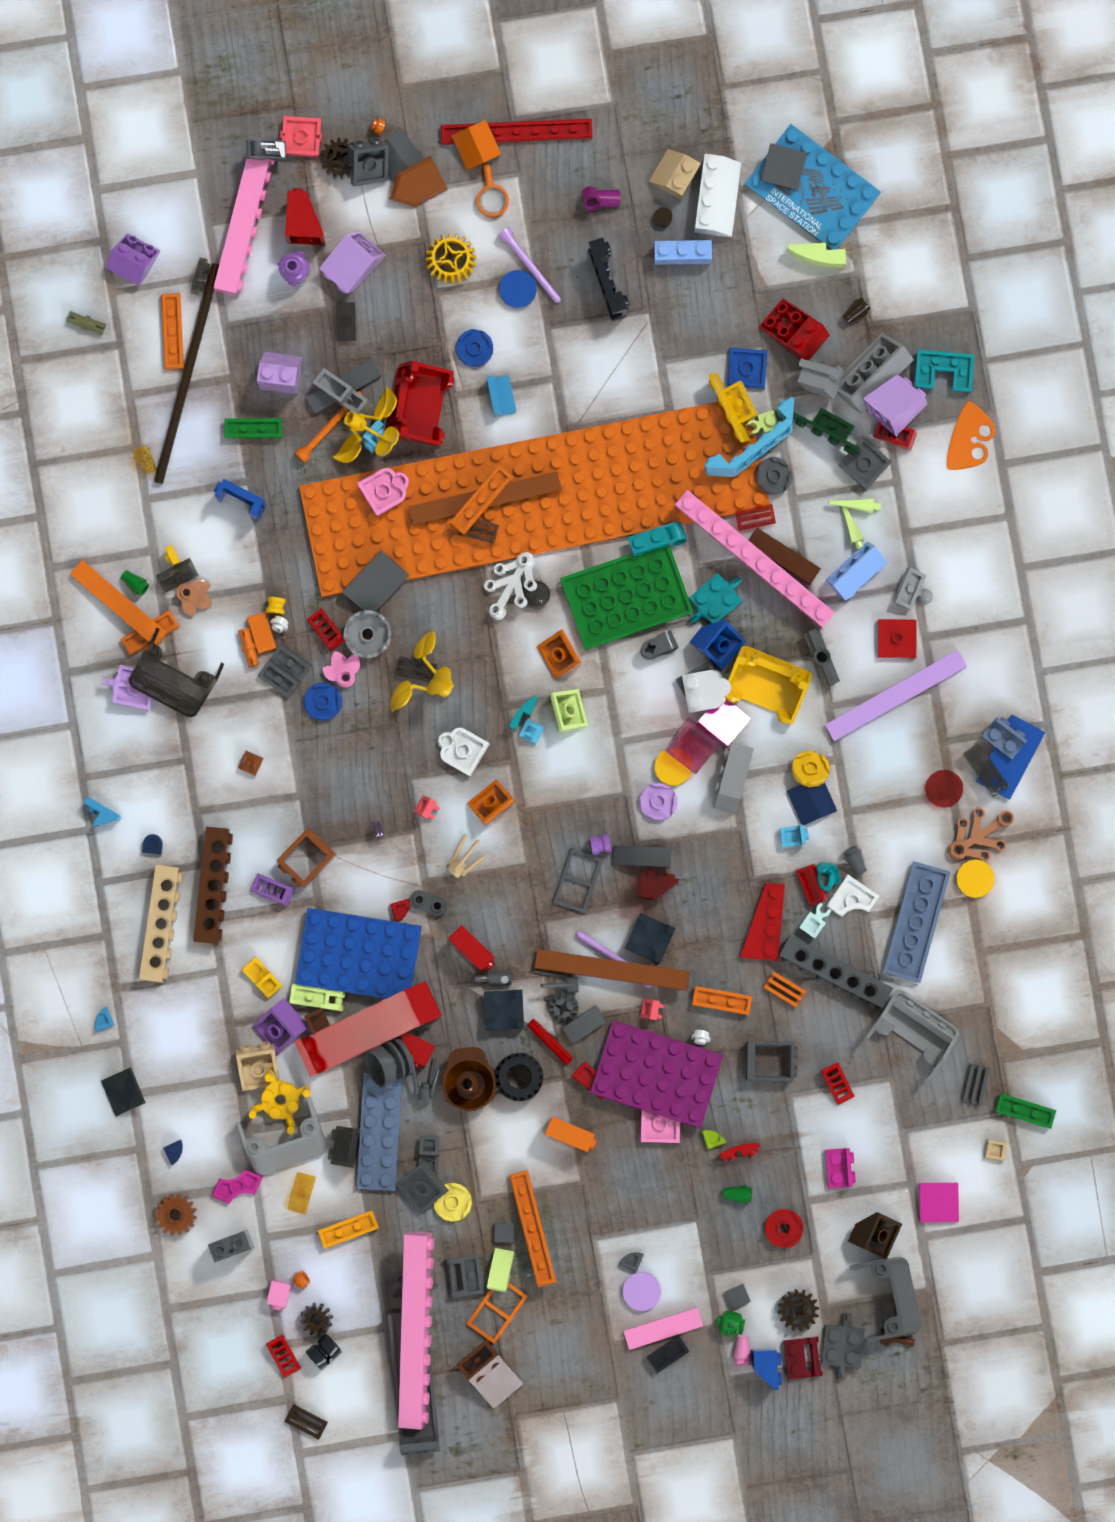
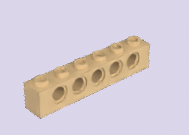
(161, 874)

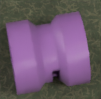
(600, 844)

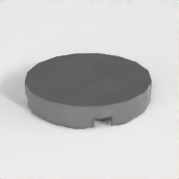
(773, 476)

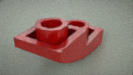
(745, 1149)

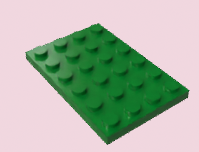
(626, 596)

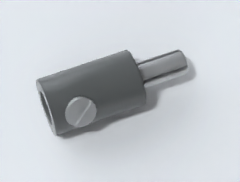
(495, 978)

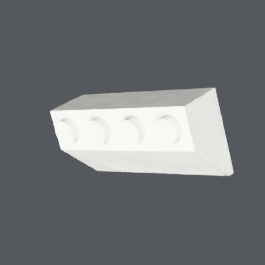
(717, 196)

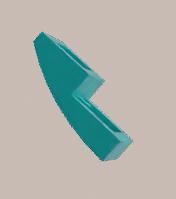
(527, 709)

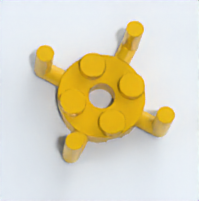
(277, 1110)

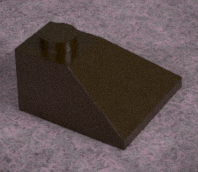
(876, 1234)

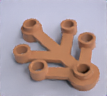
(977, 836)

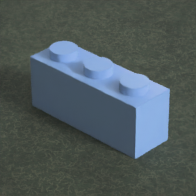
(683, 252)
(856, 571)

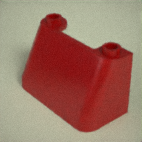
(419, 402)

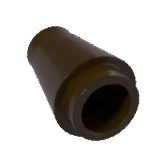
(856, 310)

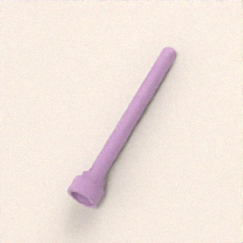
(507, 236)
(602, 949)

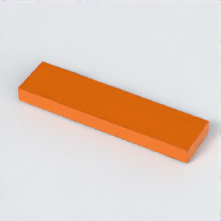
(172, 331)
(481, 500)

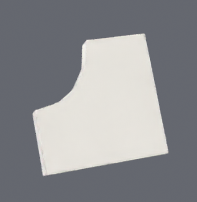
(852, 896)

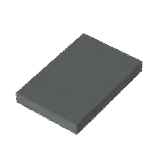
(375, 582)

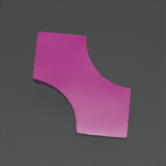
(228, 1189)

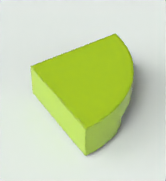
(712, 1138)

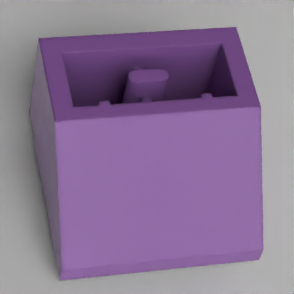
(132, 259)

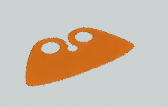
(966, 427)

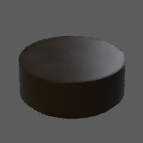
(662, 217)

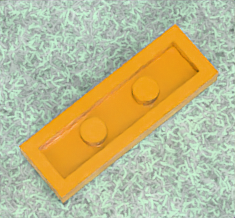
(348, 1229)

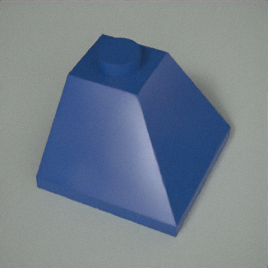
(718, 642)

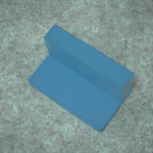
(501, 395)

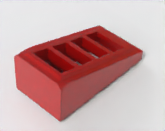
(900, 443)
(336, 641)
(825, 1071)
(270, 1344)

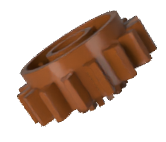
(165, 1214)

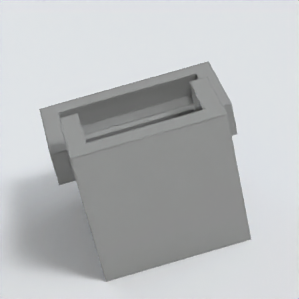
(820, 378)

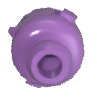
(294, 268)

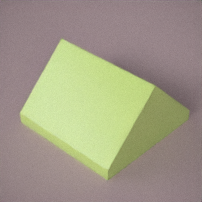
(568, 710)

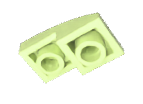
(500, 1270)

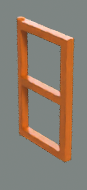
(509, 1318)

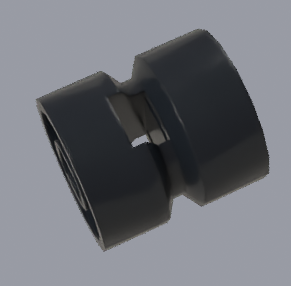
(323, 1352)

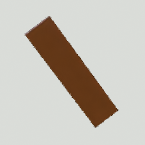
(784, 556)

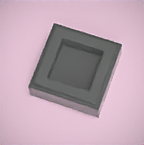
(504, 1232)
(738, 1296)

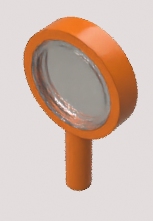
(492, 199)

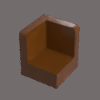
(317, 1020)

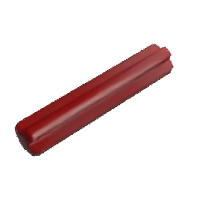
(550, 1041)

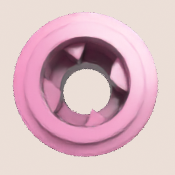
(742, 1352)

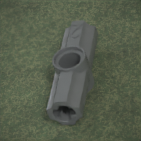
(826, 669)

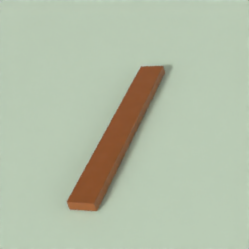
(513, 492)
(612, 969)

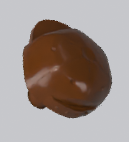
(468, 1079)

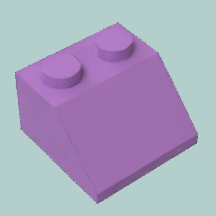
(280, 1025)

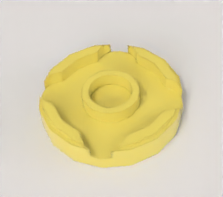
(454, 1204)

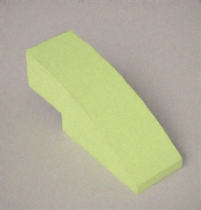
(818, 255)

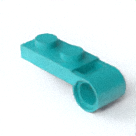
(656, 538)

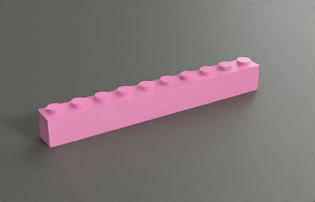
(754, 559)
(415, 1330)

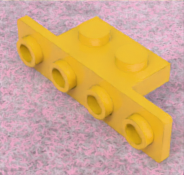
(735, 403)

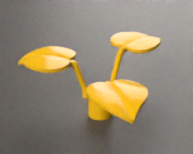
(357, 422)
(439, 684)

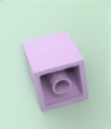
(351, 261)
(279, 373)
(895, 403)

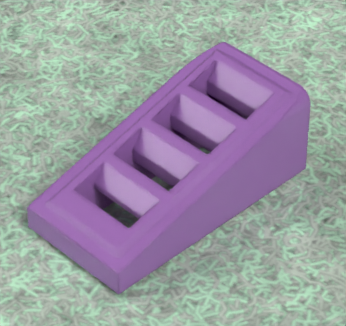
(286, 897)

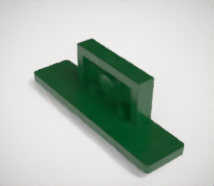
(831, 427)

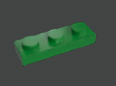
(253, 428)
(1025, 1111)

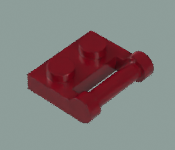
(796, 1358)

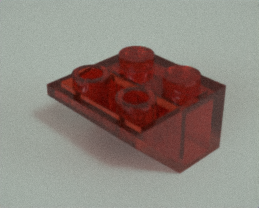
(654, 886)

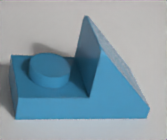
(105, 815)

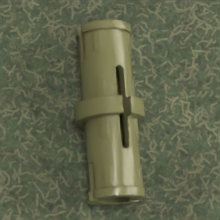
(86, 322)

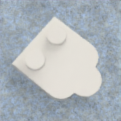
(705, 690)
(462, 749)

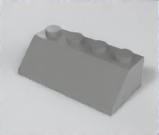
(871, 369)

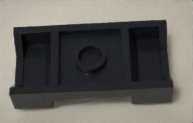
(616, 302)

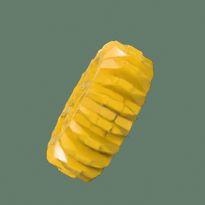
(456, 274)

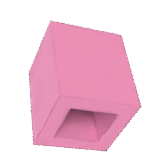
(278, 1294)

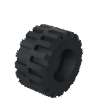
(503, 1069)

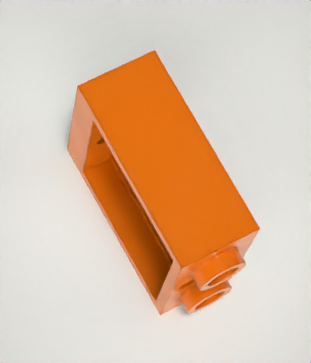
(570, 1134)

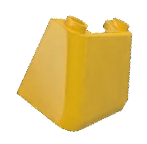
(768, 683)

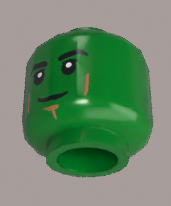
(730, 1324)

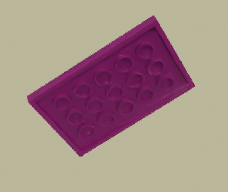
(656, 1074)

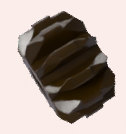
(320, 1313)

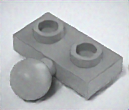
(910, 589)

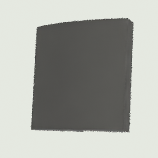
(285, 670)

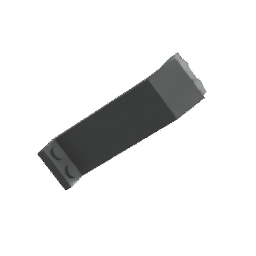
(412, 1440)

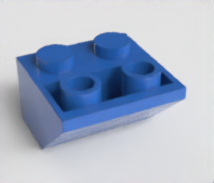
(765, 1364)

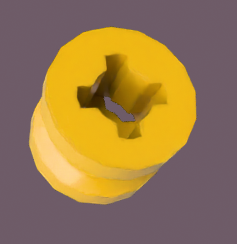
(275, 605)

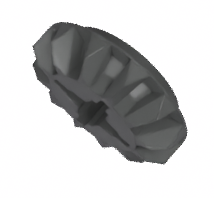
(559, 999)

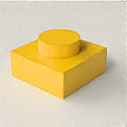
(171, 555)

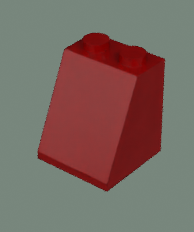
(301, 220)

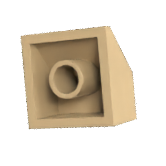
(675, 173)

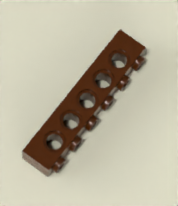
(212, 836)

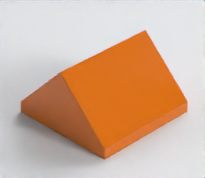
(476, 144)
(559, 654)
(491, 802)

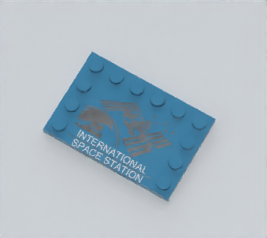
(829, 193)

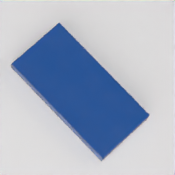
(1014, 769)

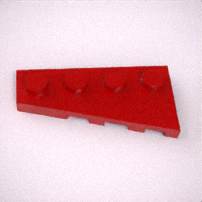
(765, 929)

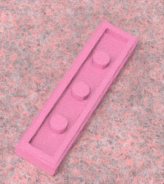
(663, 1328)

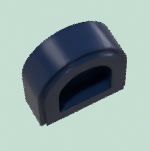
(152, 844)

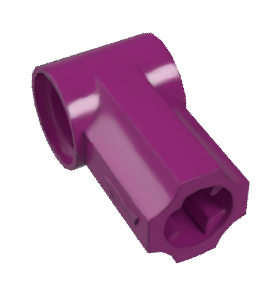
(601, 198)

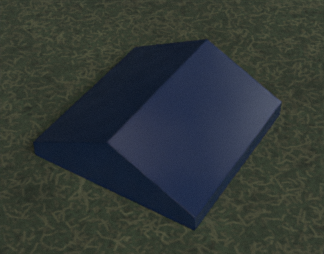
(811, 802)

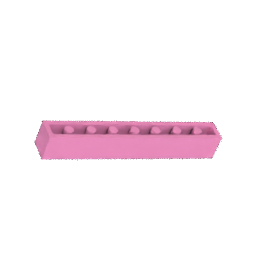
(243, 227)

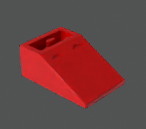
(794, 330)

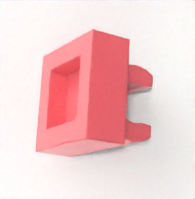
(425, 807)
(650, 1009)

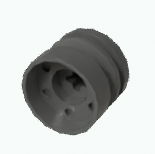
(389, 1062)

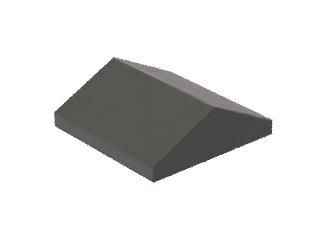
(401, 153)

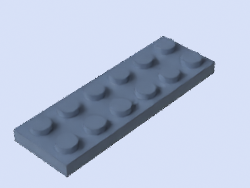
(916, 922)
(379, 1135)

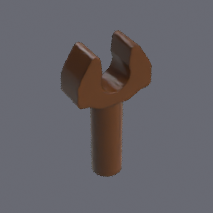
(901, 1340)

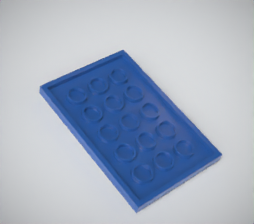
(357, 954)

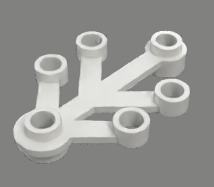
(512, 582)

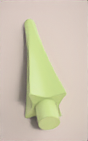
(865, 505)
(854, 533)

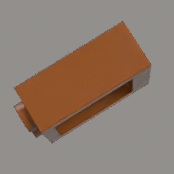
(297, 880)

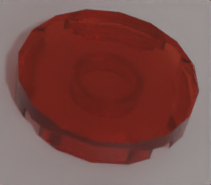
(944, 788)

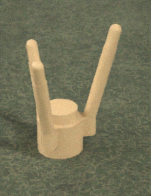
(457, 867)

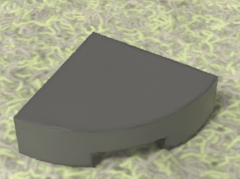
(632, 1261)

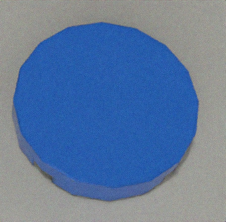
(517, 289)
(474, 348)
(322, 701)

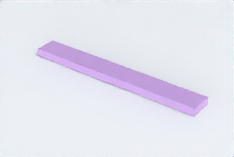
(895, 695)

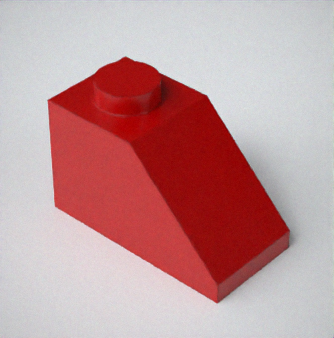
(418, 1049)

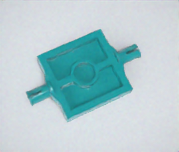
(715, 599)

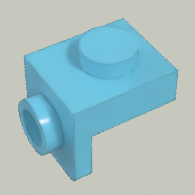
(793, 836)

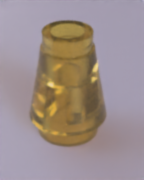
(145, 459)

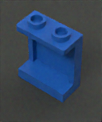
(258, 504)

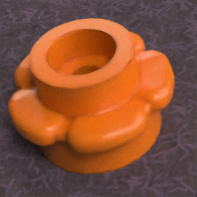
(377, 126)
(301, 1279)

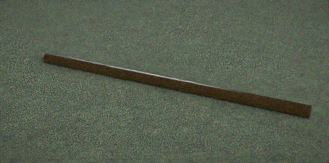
(186, 375)

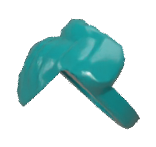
(832, 872)

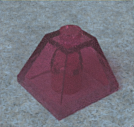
(692, 745)

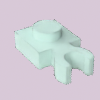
(813, 923)

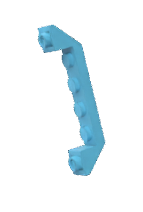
(720, 467)

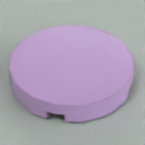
(658, 801)
(641, 1291)

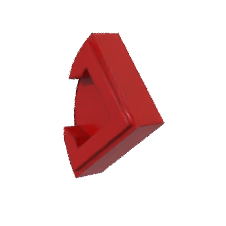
(400, 909)

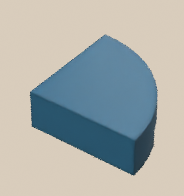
(103, 1020)

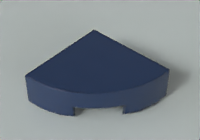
(174, 1151)

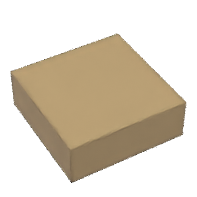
(995, 1150)

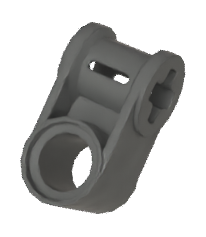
(662, 644)

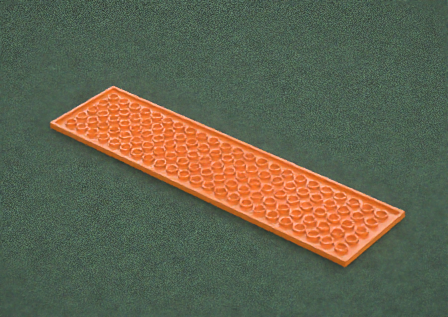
(611, 478)

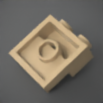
(254, 1063)

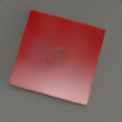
(897, 638)

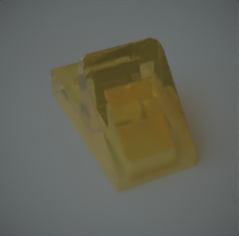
(301, 1193)

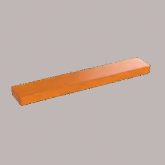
(117, 602)
(532, 1228)

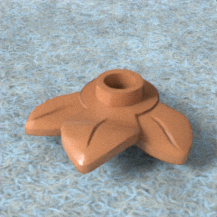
(197, 597)

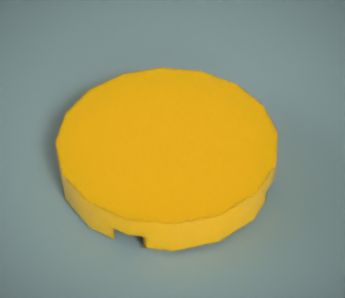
(810, 768)
(670, 770)
(975, 878)

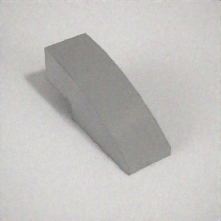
(342, 392)

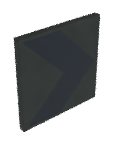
(123, 1091)

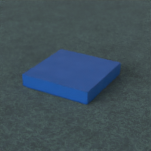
(748, 367)

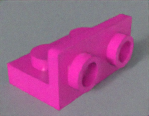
(839, 1168)

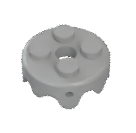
(381, 634)

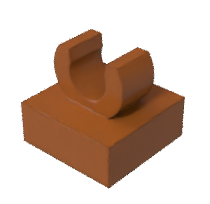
(250, 763)

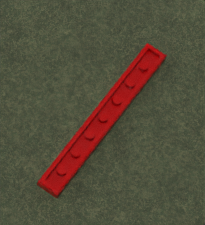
(528, 130)

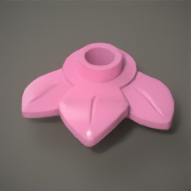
(342, 666)

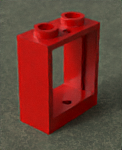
(472, 949)

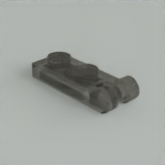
(985, 769)

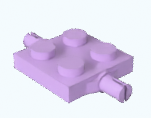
(124, 693)

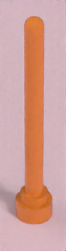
(304, 452)

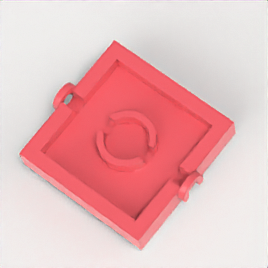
(302, 136)

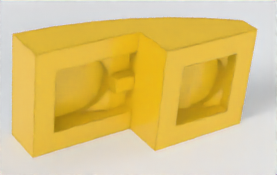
(261, 977)

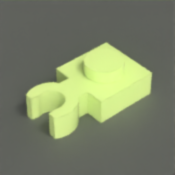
(764, 422)

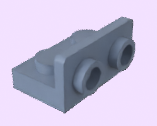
(1004, 737)

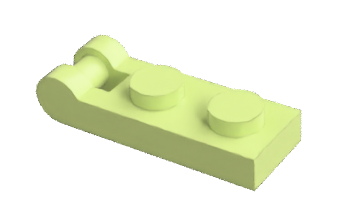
(316, 997)

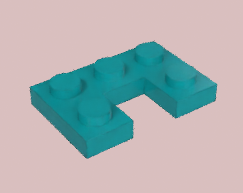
(957, 363)

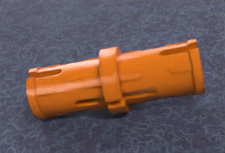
(248, 647)

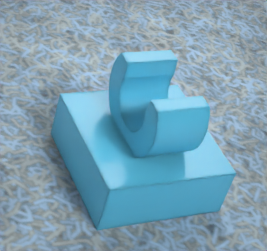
(531, 731)

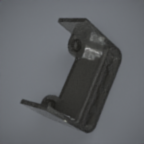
(169, 684)

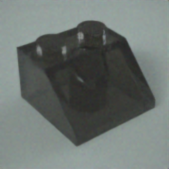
(344, 1146)

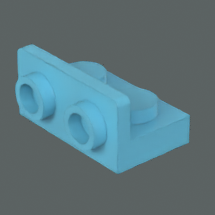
(368, 438)

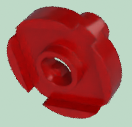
(795, 1228)

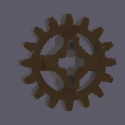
(333, 161)
(808, 1318)

